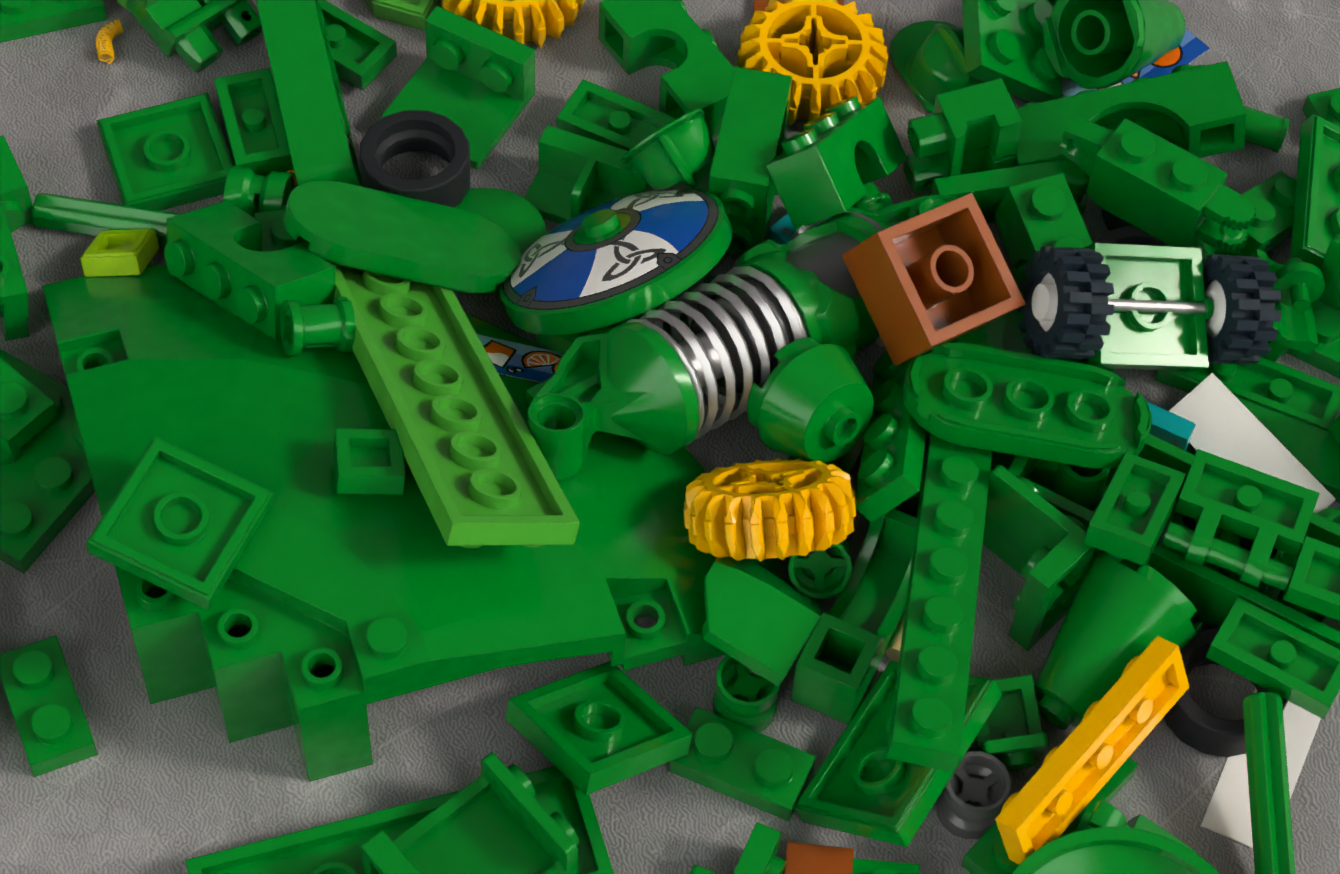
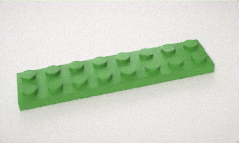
(453, 416)

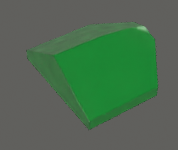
(756, 617)

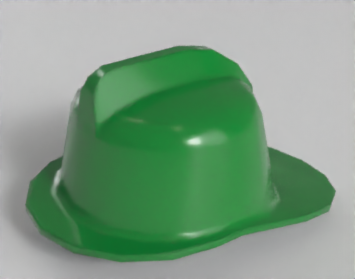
(931, 60)
(673, 152)

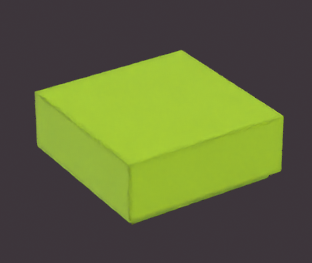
(119, 252)

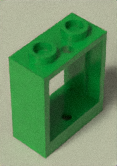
(748, 141)

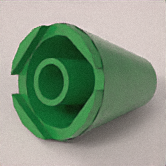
(1110, 39)
(1105, 628)

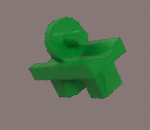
(1299, 287)

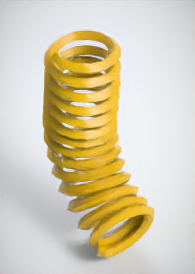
(116, 30)

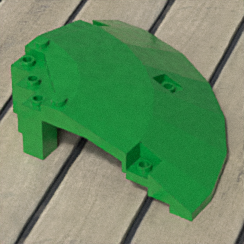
(354, 590)

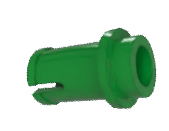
(1265, 129)

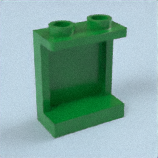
(481, 830)

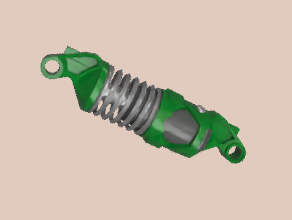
(653, 384)

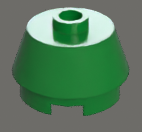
(811, 402)

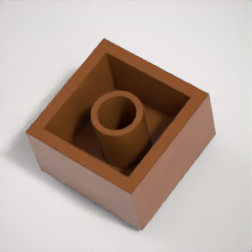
(933, 278)

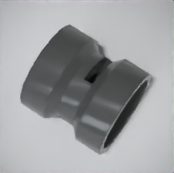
(979, 781)

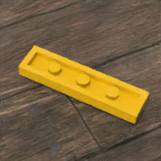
(1093, 750)

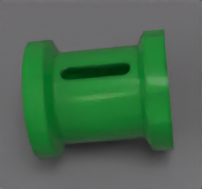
(317, 326)

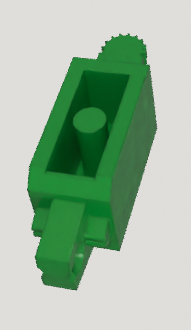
(1158, 185)

